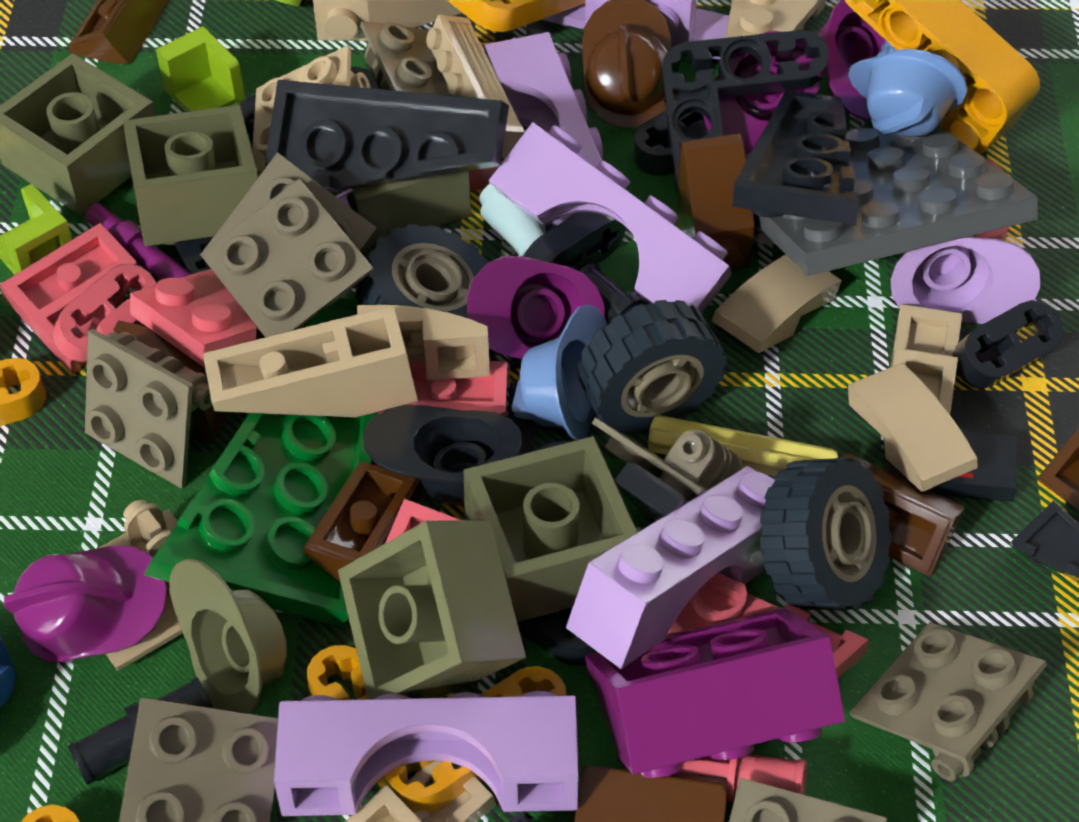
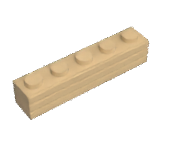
(469, 69)

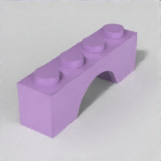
(541, 92)
(553, 181)
(649, 578)
(341, 748)

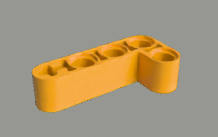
(996, 75)

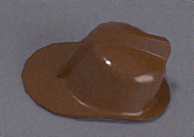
(625, 61)

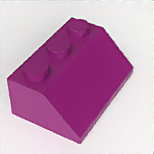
(719, 692)

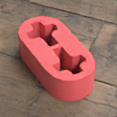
(96, 302)

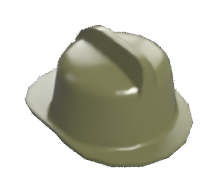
(230, 636)

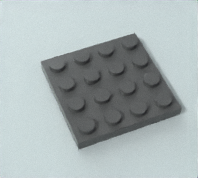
(908, 198)

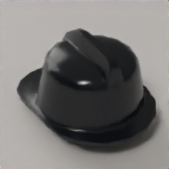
(439, 445)

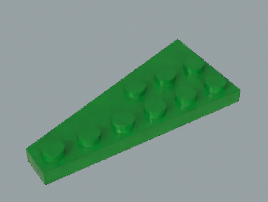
(268, 502)

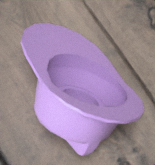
(967, 278)

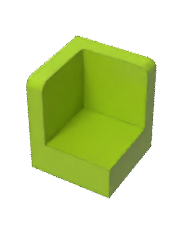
(200, 72)
(36, 237)

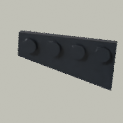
(382, 136)
(801, 163)

